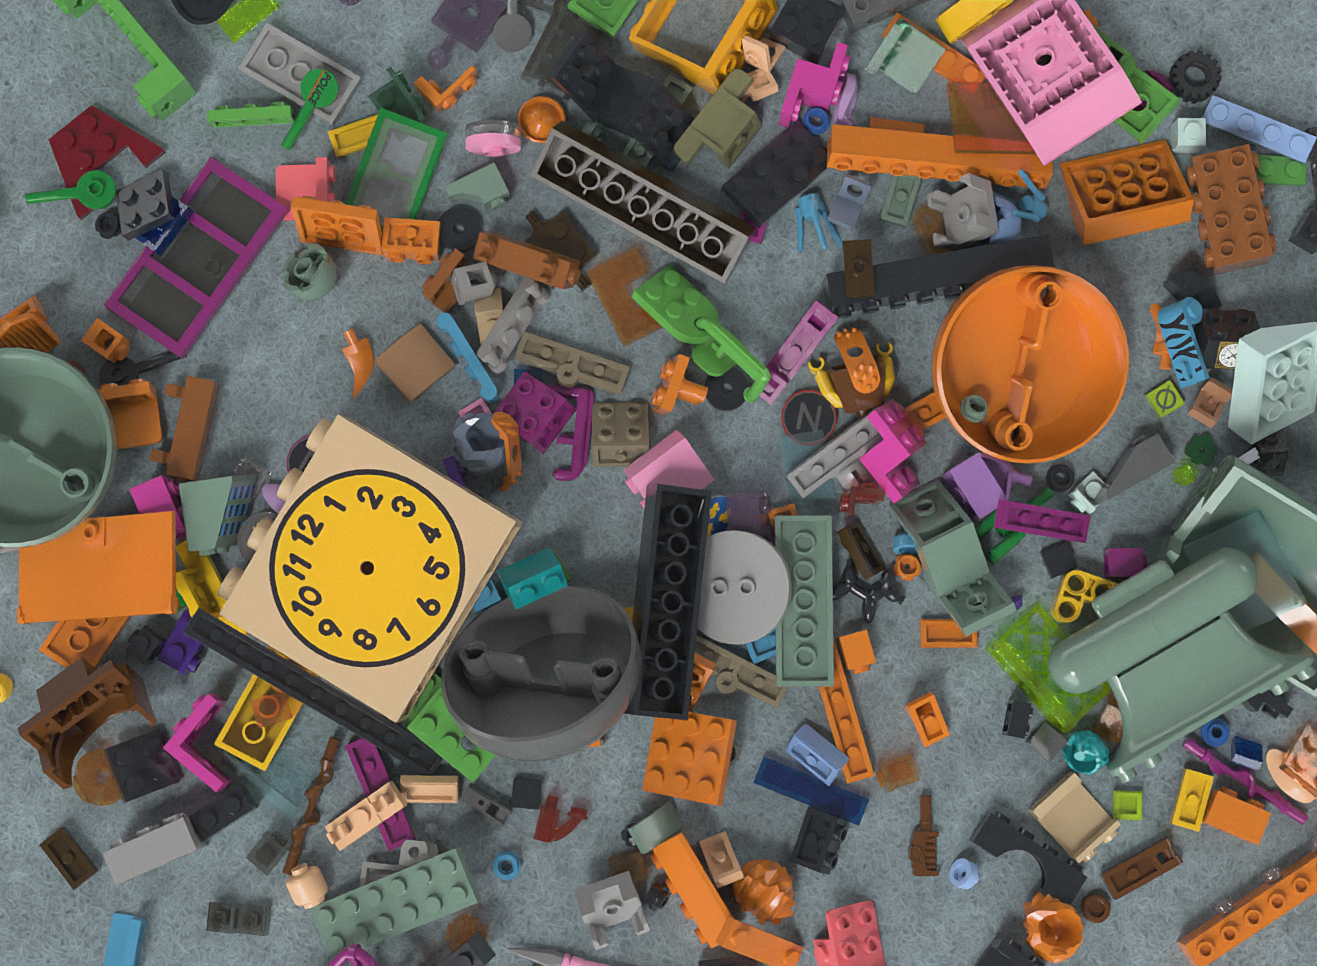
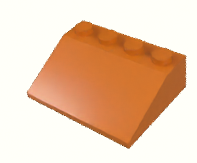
(1126, 192)

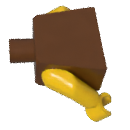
(840, 392)

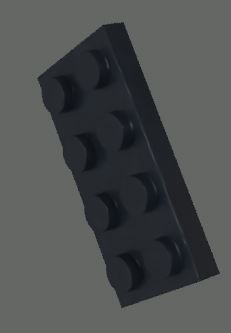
(777, 174)

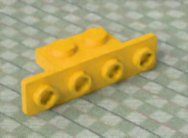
(201, 584)

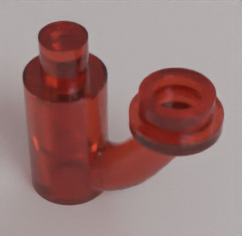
(548, 818)

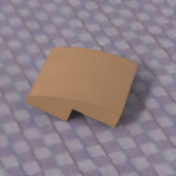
(415, 363)

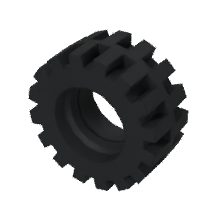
(1207, 66)

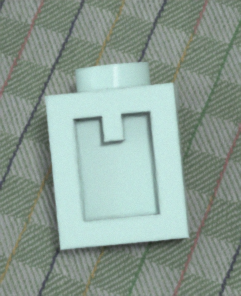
(1085, 493)

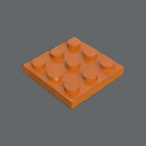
(337, 224)
(690, 758)

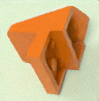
(27, 328)

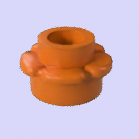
(907, 574)

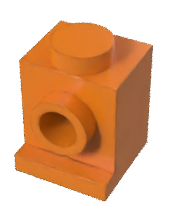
(100, 335)

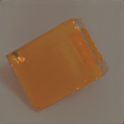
(271, 709)
(629, 862)

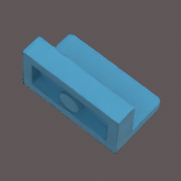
(125, 940)

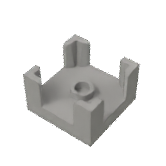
(967, 214)
(608, 904)

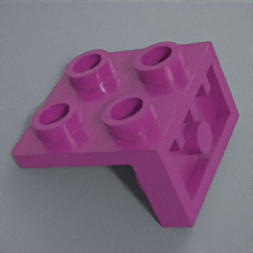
(537, 411)

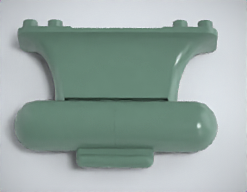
(1173, 654)

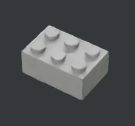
(152, 848)

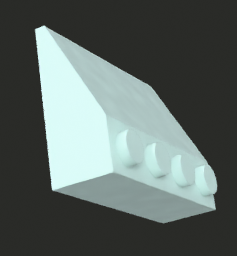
(1274, 380)

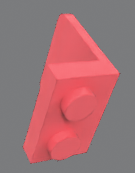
(305, 181)

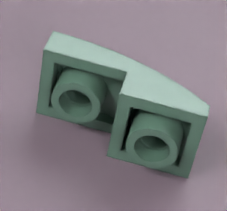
(655, 827)

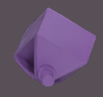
(982, 482)

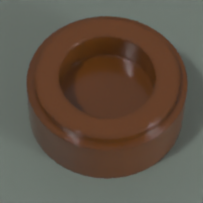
(1095, 908)

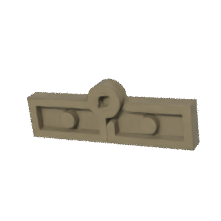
(572, 364)
(735, 672)

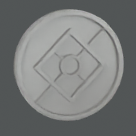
(742, 588)

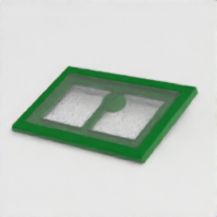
(396, 166)

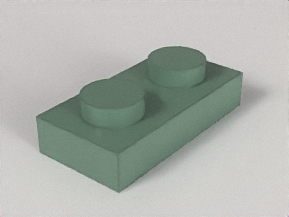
(900, 200)

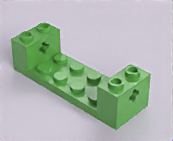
(164, 87)

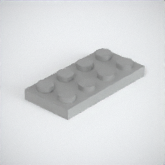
(282, 63)

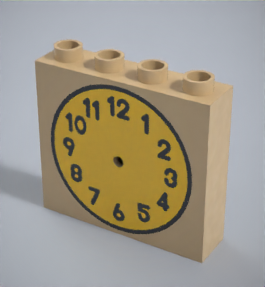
(367, 566)

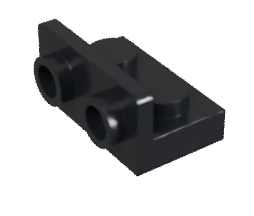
(819, 841)

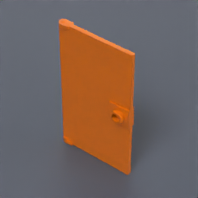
(101, 571)

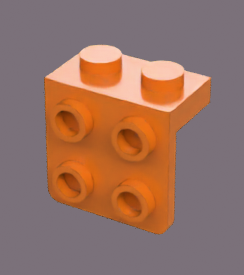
(134, 413)

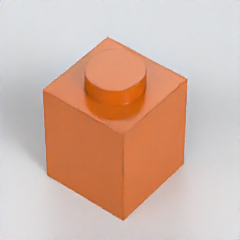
(857, 651)

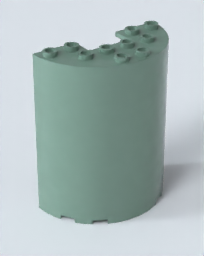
(1231, 495)

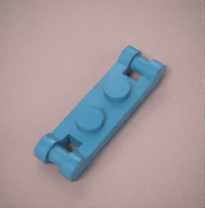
(461, 347)

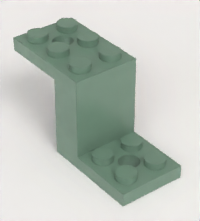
(952, 557)

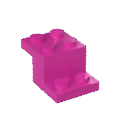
(814, 85)
(899, 443)

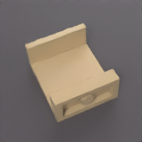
(1074, 818)

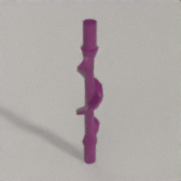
(1245, 777)

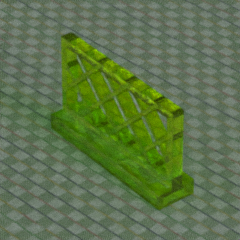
(1027, 678)

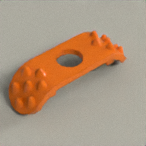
(863, 368)
(509, 432)

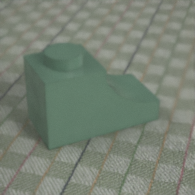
(482, 186)

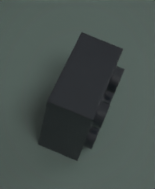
(1017, 719)

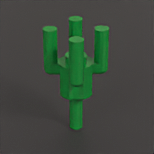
(1010, 538)

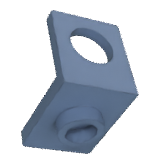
(847, 204)

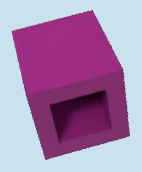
(1123, 562)

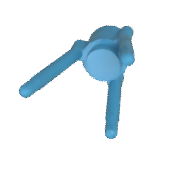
(1030, 206)
(811, 209)

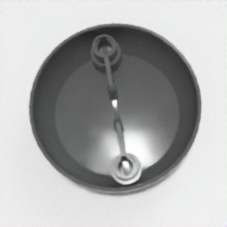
(543, 674)

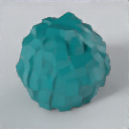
(1085, 752)

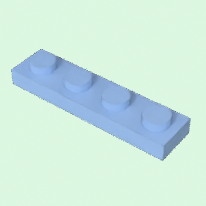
(1259, 129)

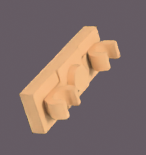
(365, 816)

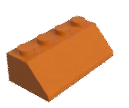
(693, 885)

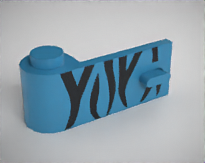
(1180, 340)

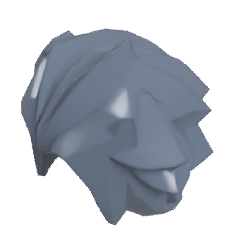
(478, 443)

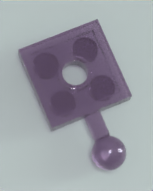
(469, 33)

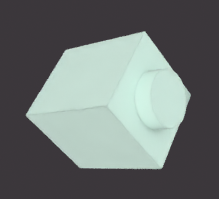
(1188, 135)

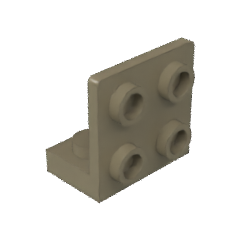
(619, 433)

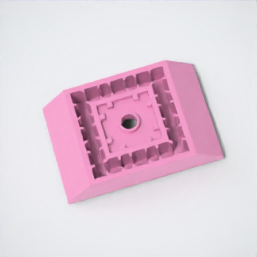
(1058, 101)

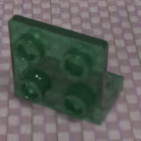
(906, 56)
(396, 98)

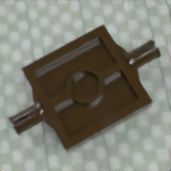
(563, 238)

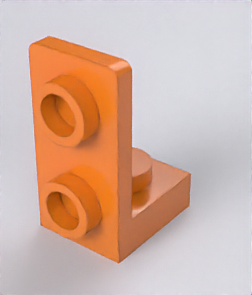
(431, 91)

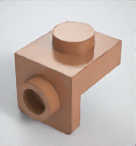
(1210, 402)

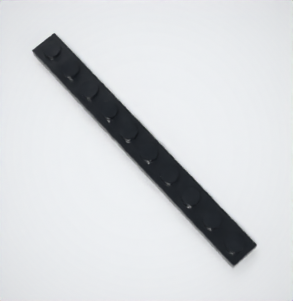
(312, 692)

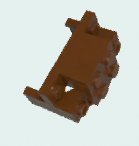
(75, 707)

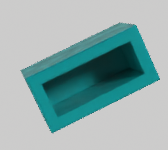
(532, 578)

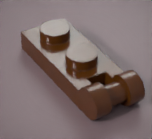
(1140, 868)

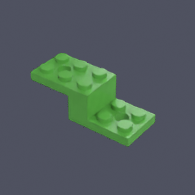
(1159, 100)
(436, 728)

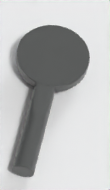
(512, 29)

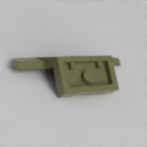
(722, 124)

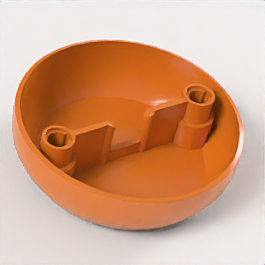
(1037, 362)

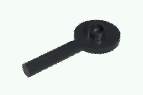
(126, 370)

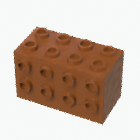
(1231, 209)

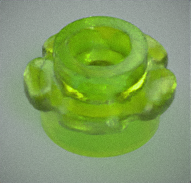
(1185, 474)

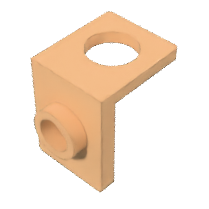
(758, 54)

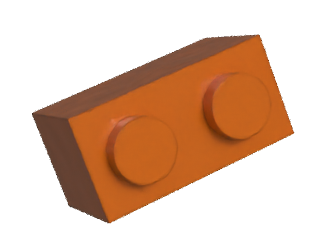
(1235, 816)

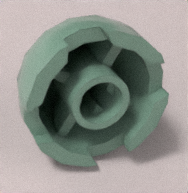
(310, 273)

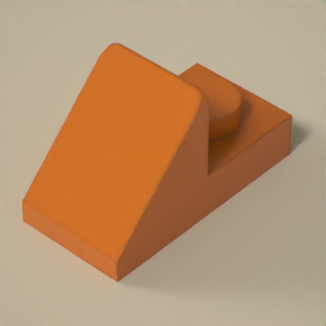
(927, 719)

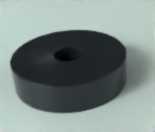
(459, 217)
(729, 401)

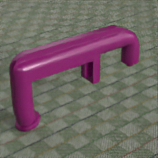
(582, 430)

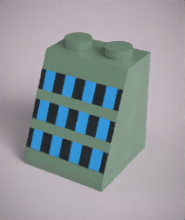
(215, 511)

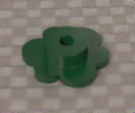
(1204, 442)

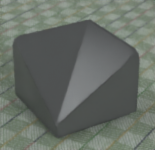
(1046, 742)

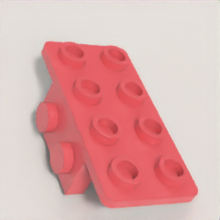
(852, 937)

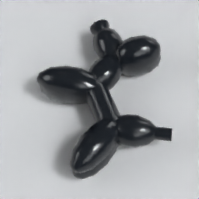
(868, 596)

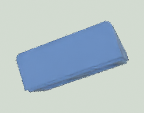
(817, 754)

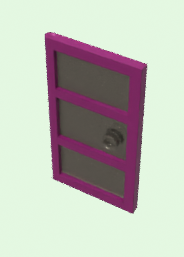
(185, 287)

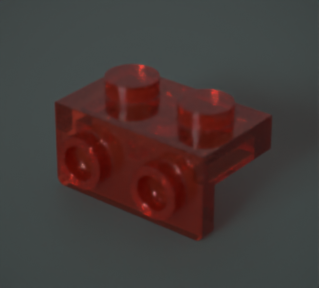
(864, 494)

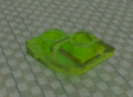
(245, 17)

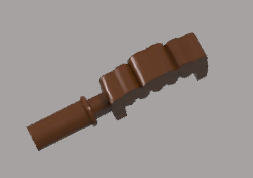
(923, 842)

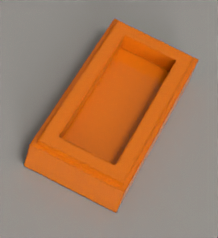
(944, 634)

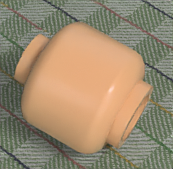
(307, 885)

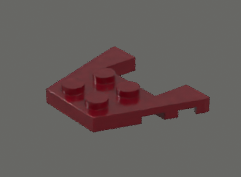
(93, 142)

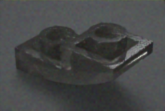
(238, 918)

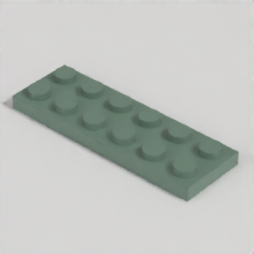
(806, 630)
(396, 902)

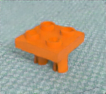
(676, 386)

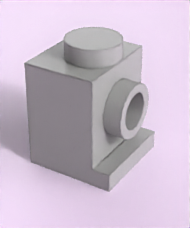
(473, 274)

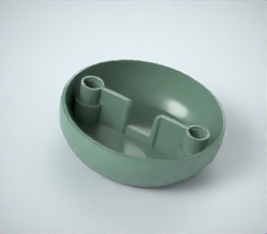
(50, 435)

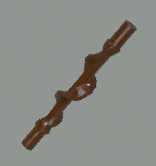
(312, 815)

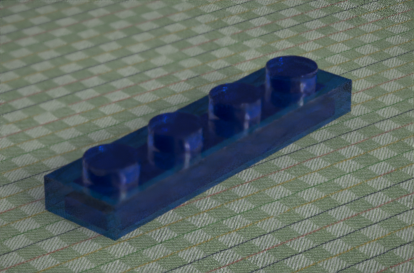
(811, 791)

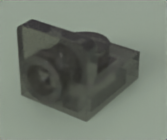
(269, 851)

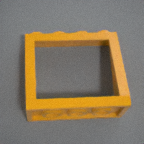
(729, 55)

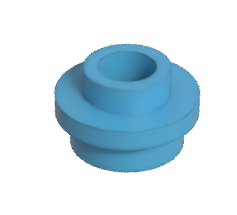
(497, 865)

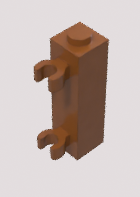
(527, 260)
(191, 430)

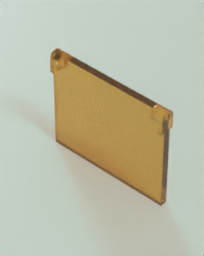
(982, 121)

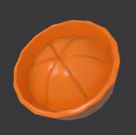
(538, 117)

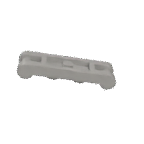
(512, 324)

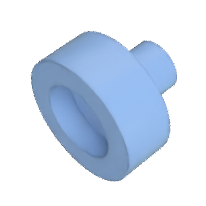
(963, 873)

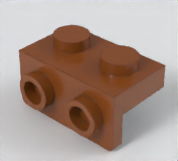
(438, 288)

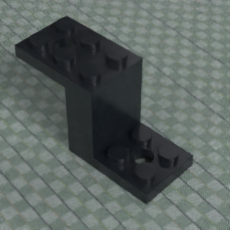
(622, 98)

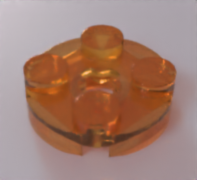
(85, 780)

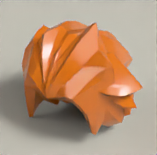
(765, 891)
(1052, 928)

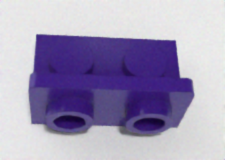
(181, 650)

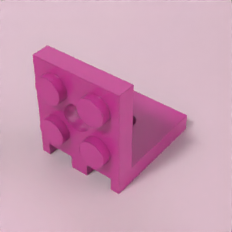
(186, 733)

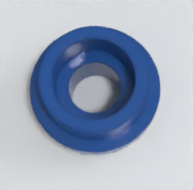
(822, 115)
(1207, 735)

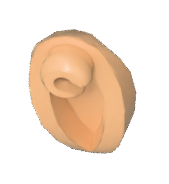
(1287, 784)

